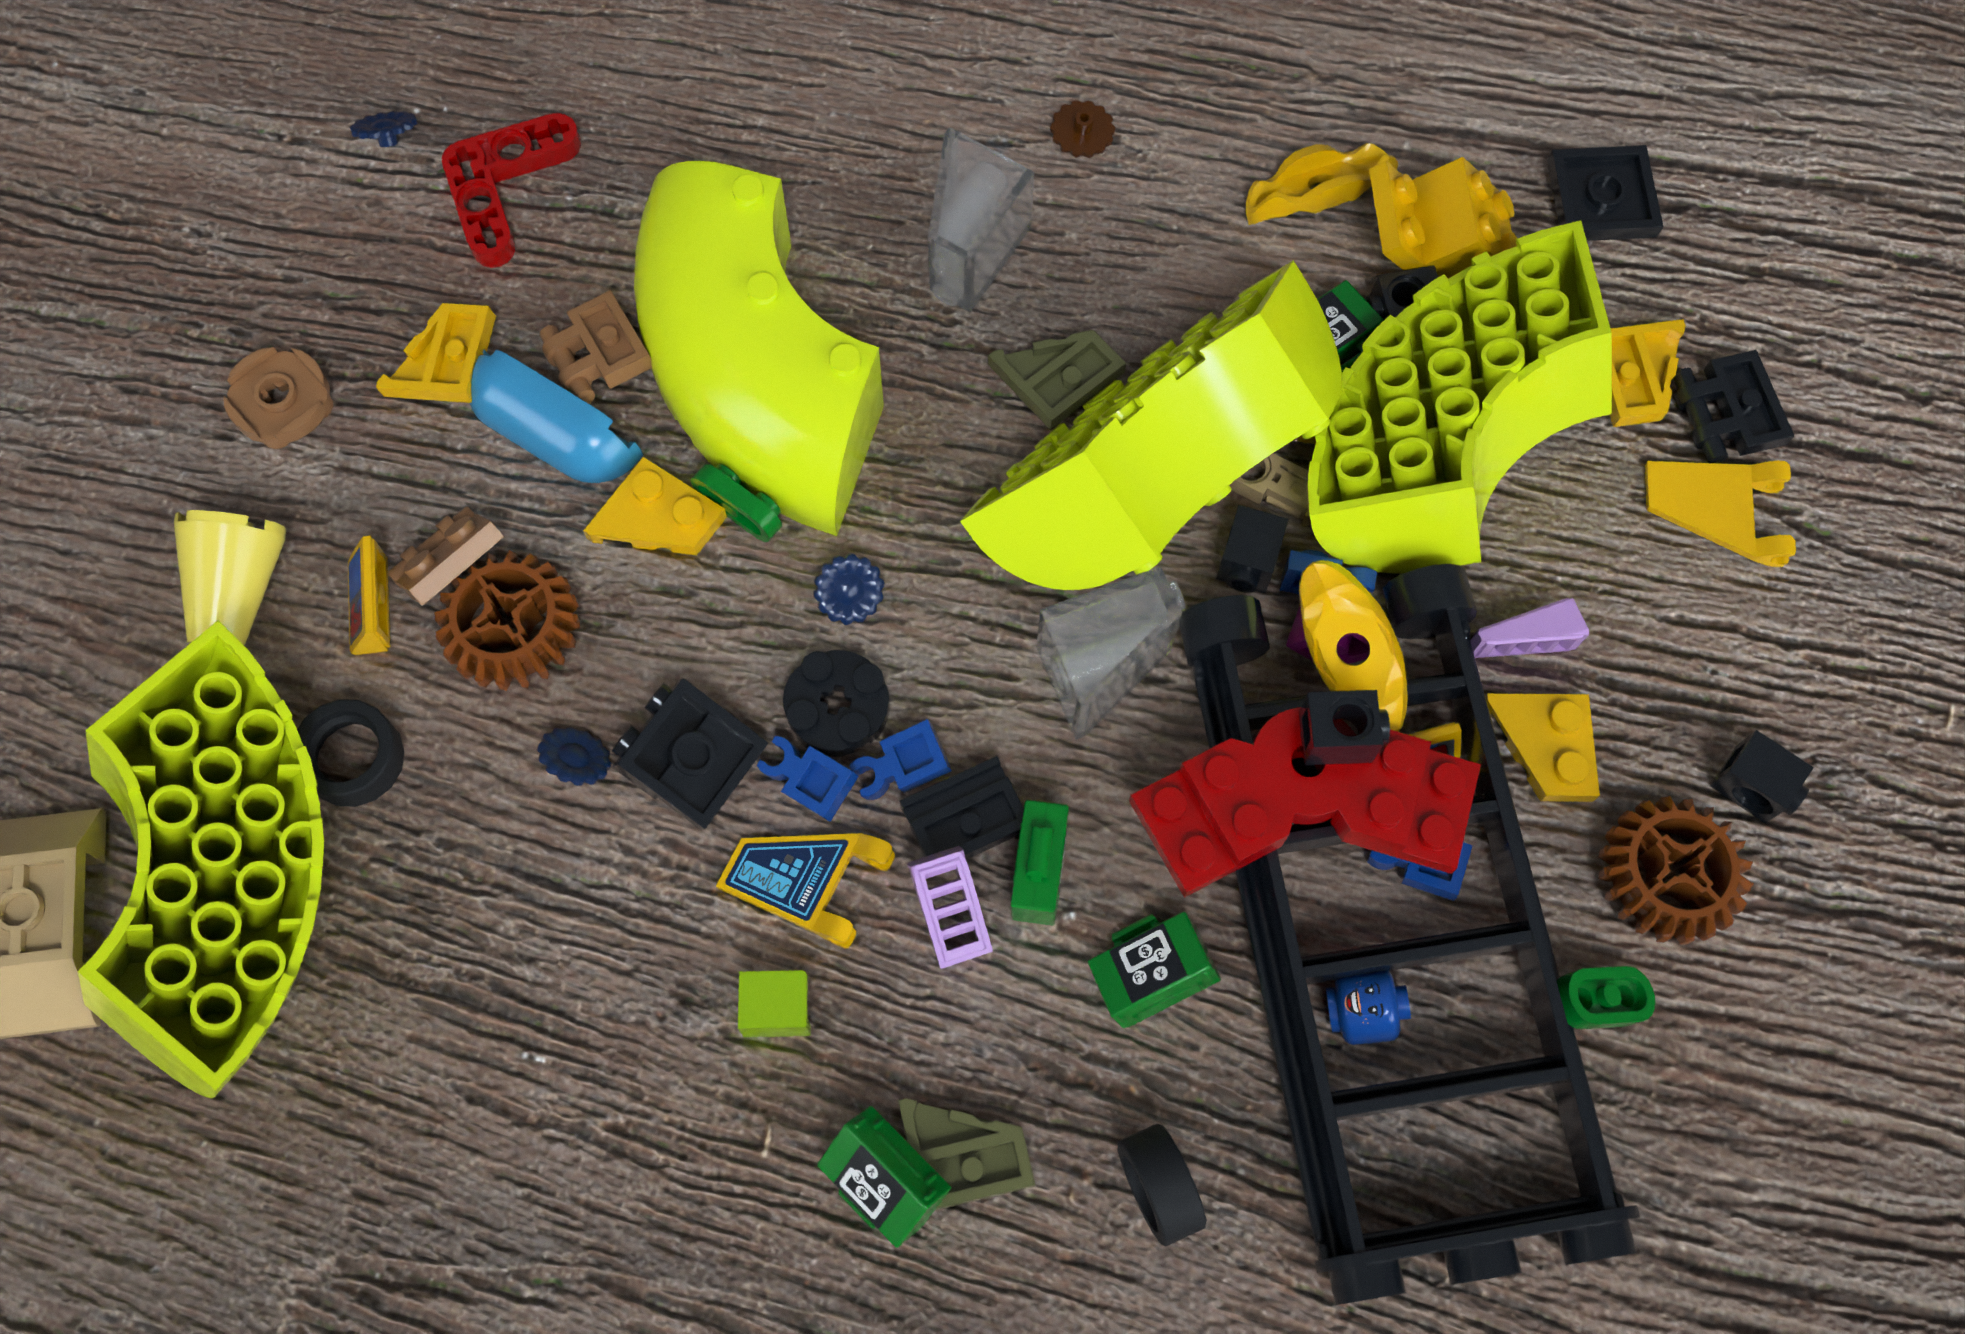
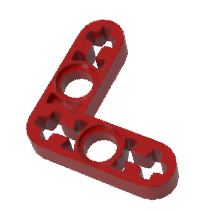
(491, 168)

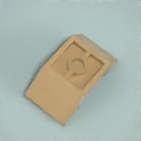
(44, 920)

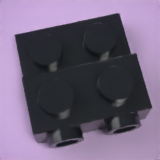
(688, 752)

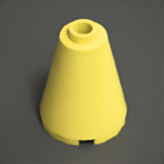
(224, 569)

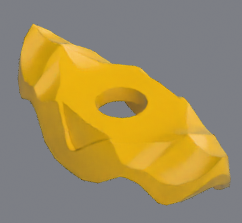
(1342, 176)
(1339, 605)

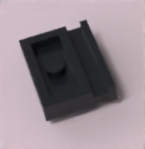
(966, 811)

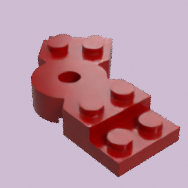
(1245, 796)

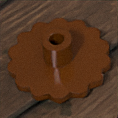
(1082, 129)

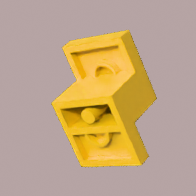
(1440, 216)

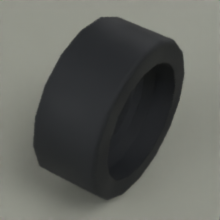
(383, 771)
(1162, 1184)

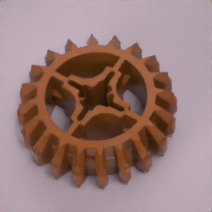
(485, 585)
(1711, 900)

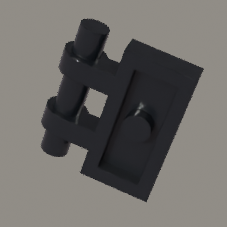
(1745, 400)

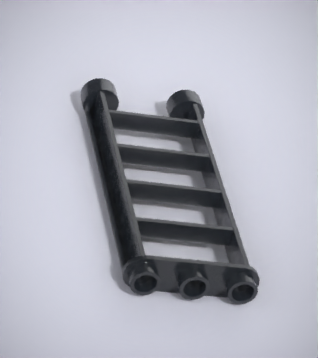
(1477, 1246)

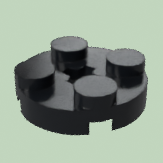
(822, 676)

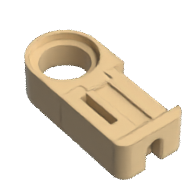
(1281, 486)

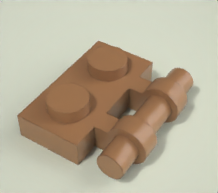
(608, 337)
(444, 554)

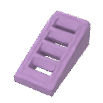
(1541, 630)
(935, 865)

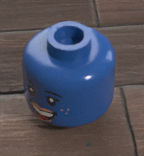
(1367, 1007)

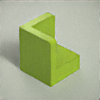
(773, 1004)

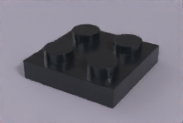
(1607, 191)

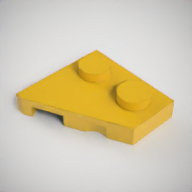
(442, 355)
(1643, 370)
(656, 512)
(1551, 741)

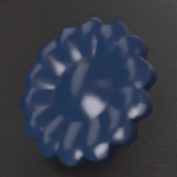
(384, 127)
(848, 589)
(574, 756)

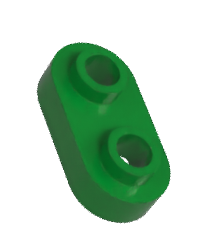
(752, 512)
(1606, 997)

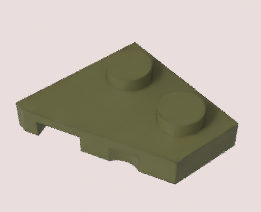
(1059, 374)
(969, 1152)

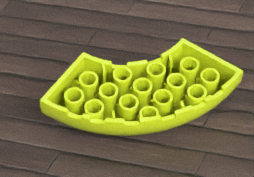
(739, 349)
(1456, 400)
(1165, 442)
(223, 866)

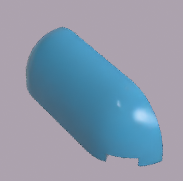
(548, 420)

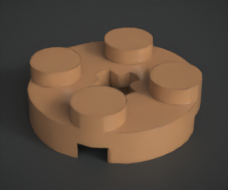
(283, 421)

